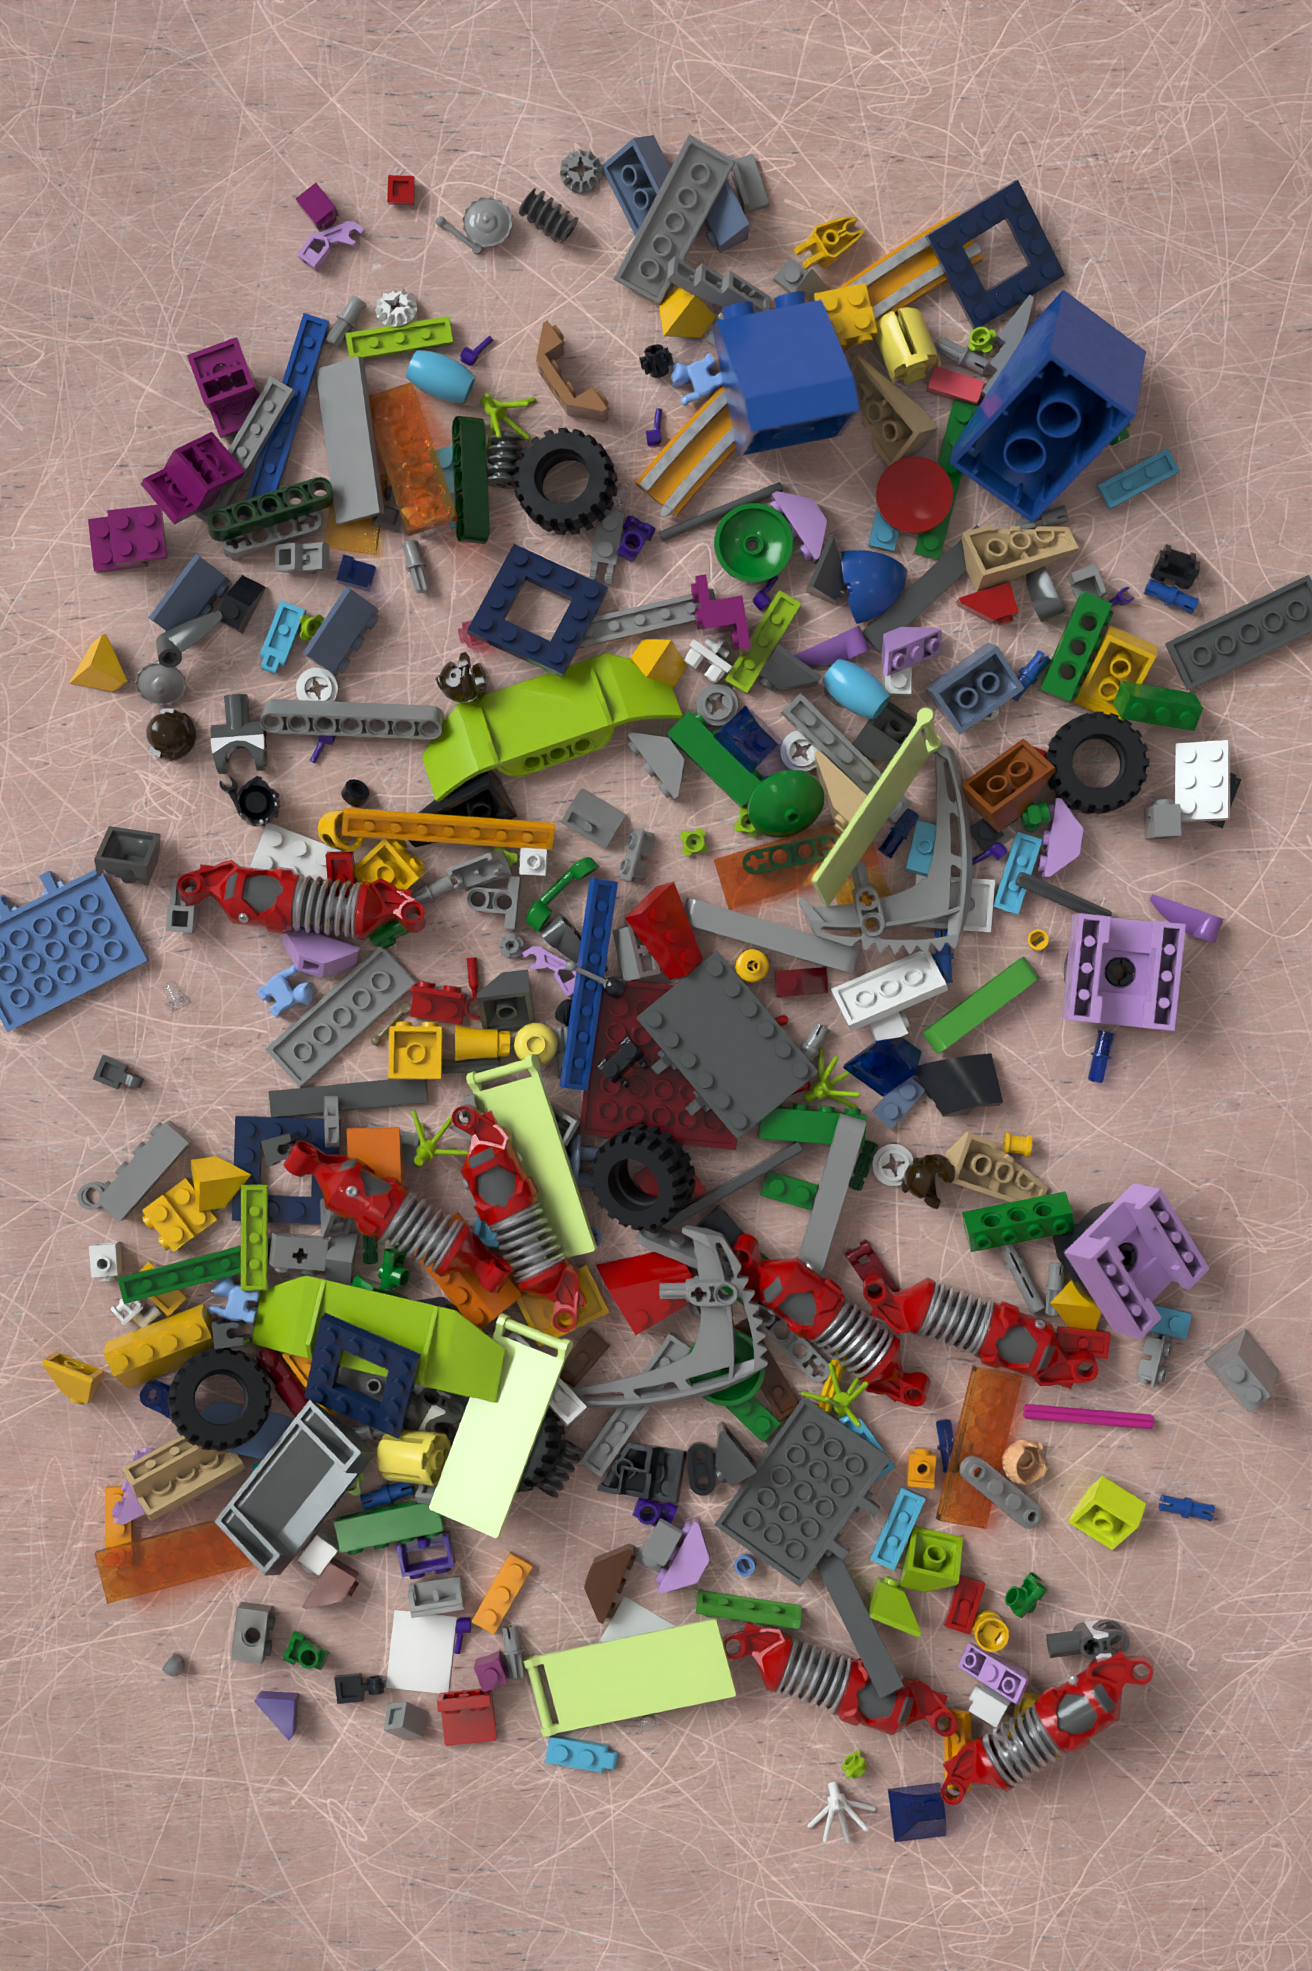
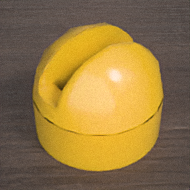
(1034, 936)

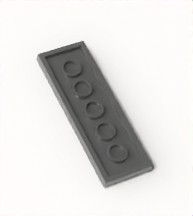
(1243, 634)

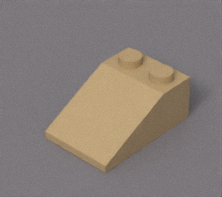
(840, 792)

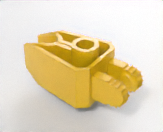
(829, 242)

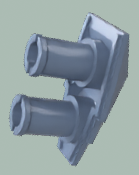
(577, 1152)

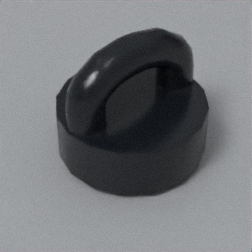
(355, 793)
(563, 1012)

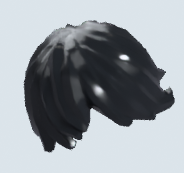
(257, 802)

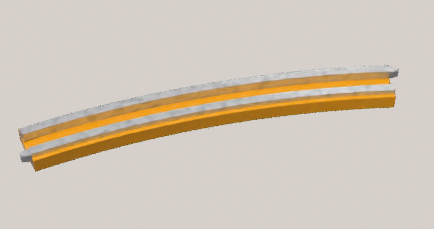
(708, 436)

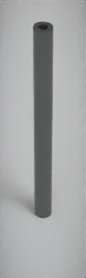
(718, 512)

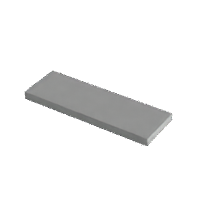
(674, 218)
(349, 440)
(341, 1016)

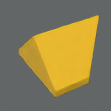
(684, 315)
(659, 660)
(100, 667)
(215, 1182)
(1075, 1309)

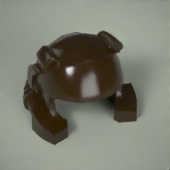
(463, 682)
(171, 734)
(920, 1177)

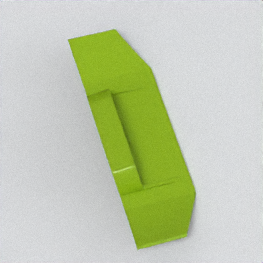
(544, 721)
(453, 1350)

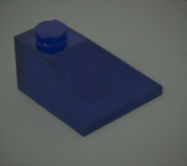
(748, 739)
(885, 1064)
(917, 1812)

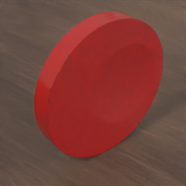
(914, 495)

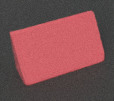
(955, 386)

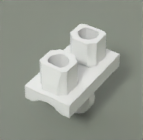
(699, 652)

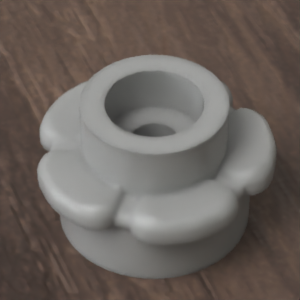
(504, 943)

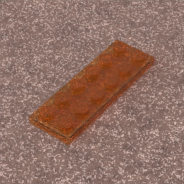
(411, 460)
(744, 888)
(980, 1433)
(167, 1560)

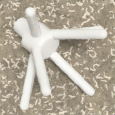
(837, 1804)

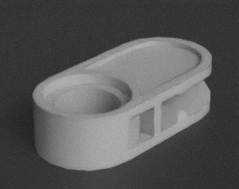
(331, 1121)

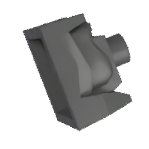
(128, 854)

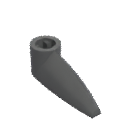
(1043, 594)
(182, 637)
(564, 937)

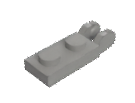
(606, 544)

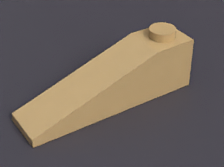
(893, 417)
(1007, 554)
(989, 1170)

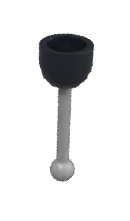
(612, 985)

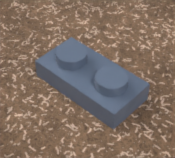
(898, 1102)

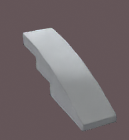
(716, 288)
(1008, 341)

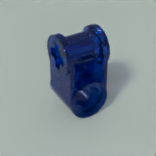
(160, 1402)

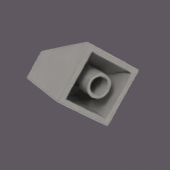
(1244, 1371)

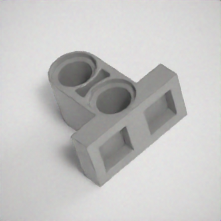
(491, 902)

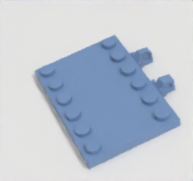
(62, 946)

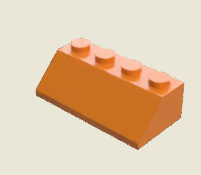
(469, 1296)

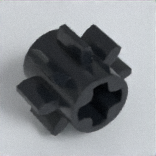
(656, 361)

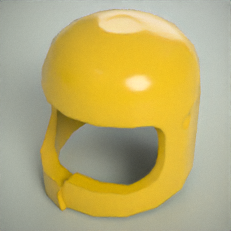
(326, 830)

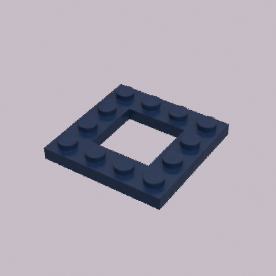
(948, 241)
(522, 566)
(248, 1157)
(402, 1366)

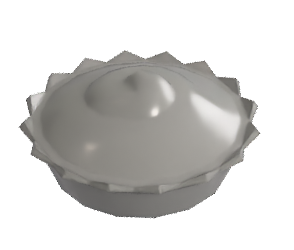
(487, 222)
(160, 684)

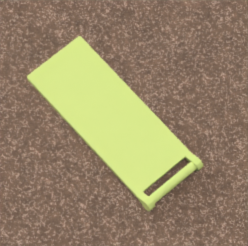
(877, 807)
(529, 1118)
(500, 1436)
(632, 1676)

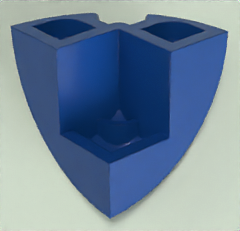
(872, 582)

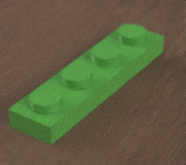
(748, 1609)

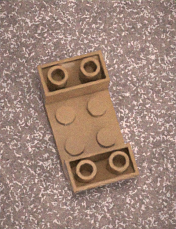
(588, 404)

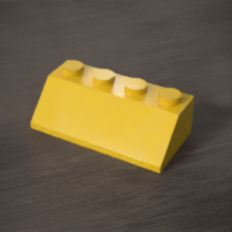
(159, 1346)

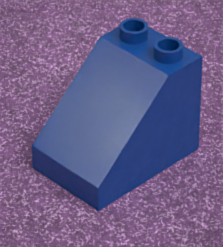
(783, 374)
(1051, 407)

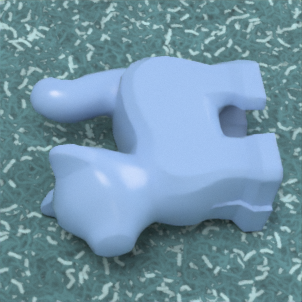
(699, 375)
(283, 993)
(237, 1306)

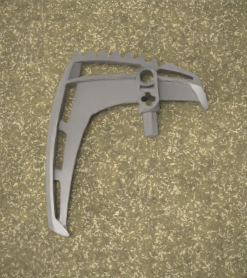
(920, 903)
(715, 1339)

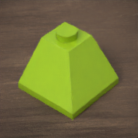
(931, 1560)
(890, 1606)

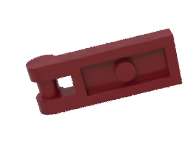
(872, 1266)

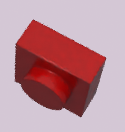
(401, 190)

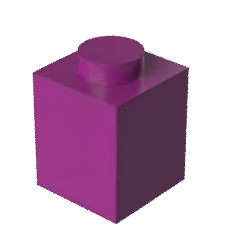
(317, 207)
(491, 1671)

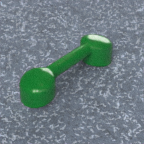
(539, 911)

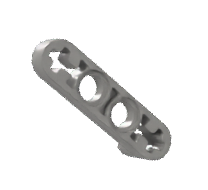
(273, 537)
(789, 1342)

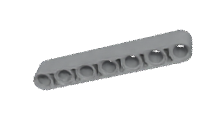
(339, 719)
(770, 936)
(832, 1191)

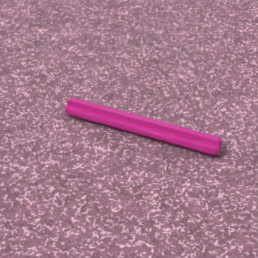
(1088, 1416)

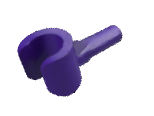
(469, 356)
(654, 436)
(761, 599)
(1118, 599)
(322, 740)
(996, 850)
(462, 1626)

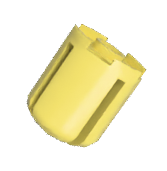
(906, 345)
(414, 1457)

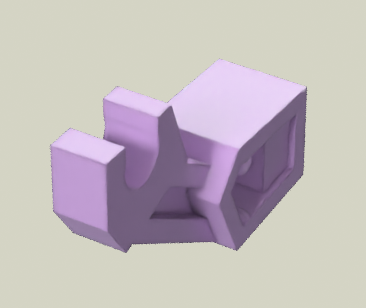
(336, 235)
(547, 959)

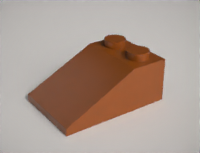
(1008, 784)

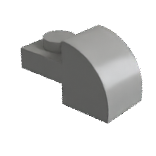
(301, 558)
(180, 915)

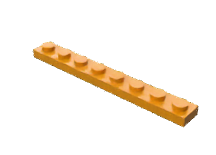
(447, 829)

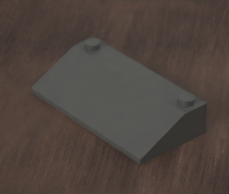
(294, 1488)

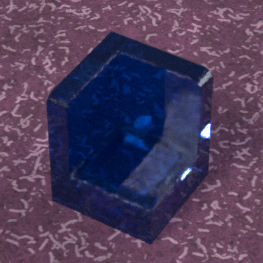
(355, 573)

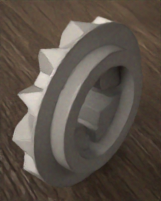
(591, 177)
(714, 692)

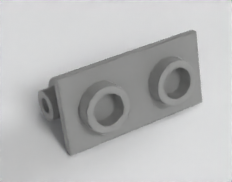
(638, 844)
(1159, 1350)

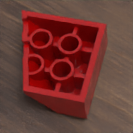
(636, 1287)

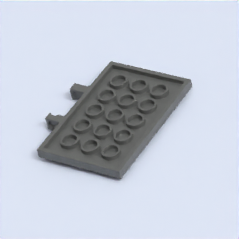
(725, 1046)
(804, 1492)

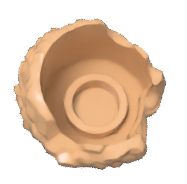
(1024, 1462)

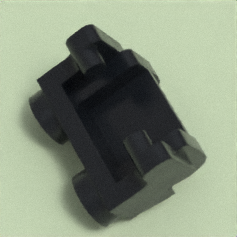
(1176, 567)
(622, 1062)

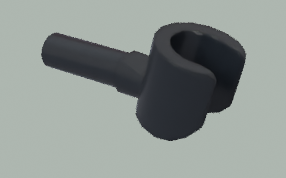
(232, 790)

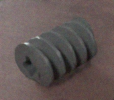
(547, 216)
(503, 459)
(569, 1456)

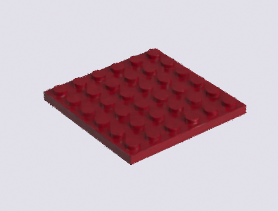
(650, 1097)

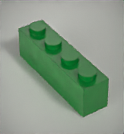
(713, 758)
(805, 1125)
(387, 1524)

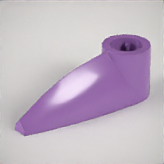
(839, 647)
(1198, 923)

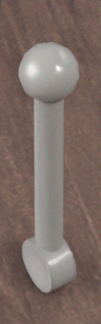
(441, 222)

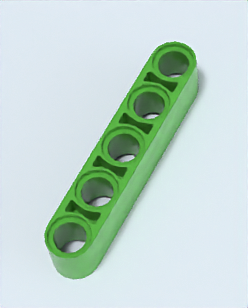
(980, 1005)

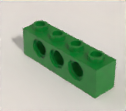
(1086, 606)
(1018, 1221)

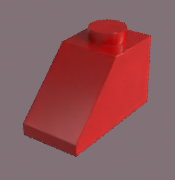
(991, 604)

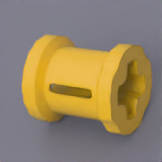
(1017, 1144)

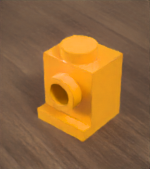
(920, 1479)

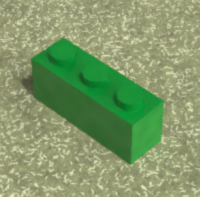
(1158, 706)

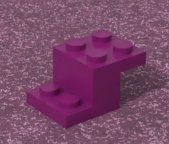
(225, 384)
(193, 478)
(127, 538)
(721, 615)

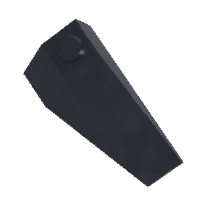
(477, 797)

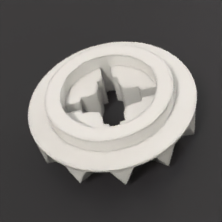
(400, 315)
(323, 677)
(788, 749)
(882, 1158)

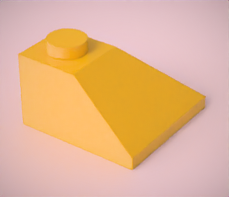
(73, 1377)

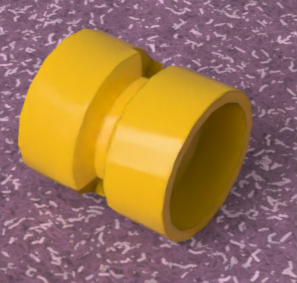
(990, 1630)

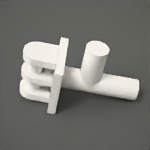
(135, 1314)

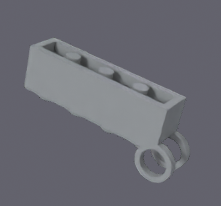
(140, 1174)

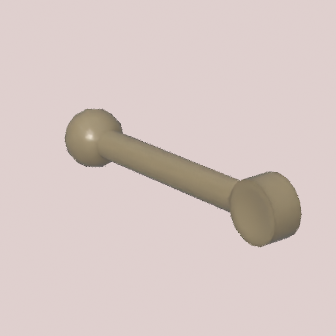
(405, 1008)

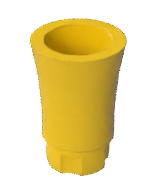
(480, 1043)

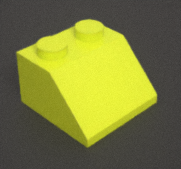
(1108, 1513)

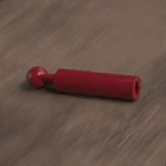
(286, 1383)

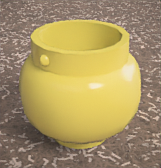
(538, 1040)

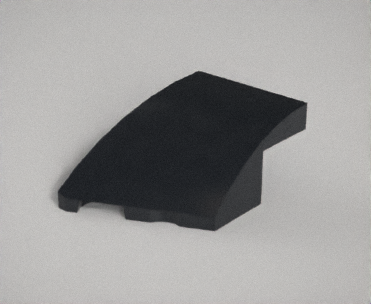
(961, 1083)
(647, 1473)

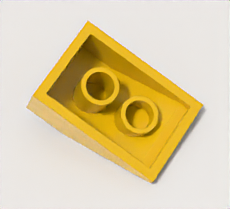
(1116, 660)

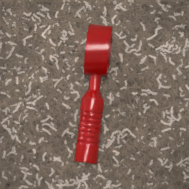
(473, 984)

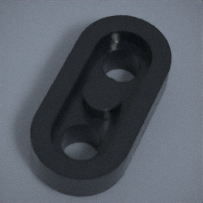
(701, 1467)

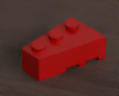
(666, 931)

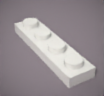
(563, 1401)

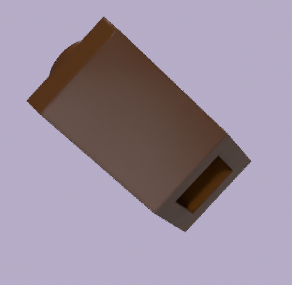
(606, 1579)

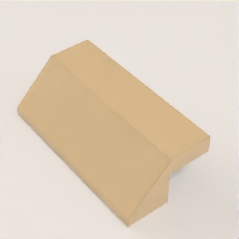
(177, 1475)

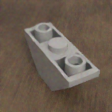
(661, 760)

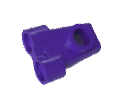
(636, 534)
(659, 1511)

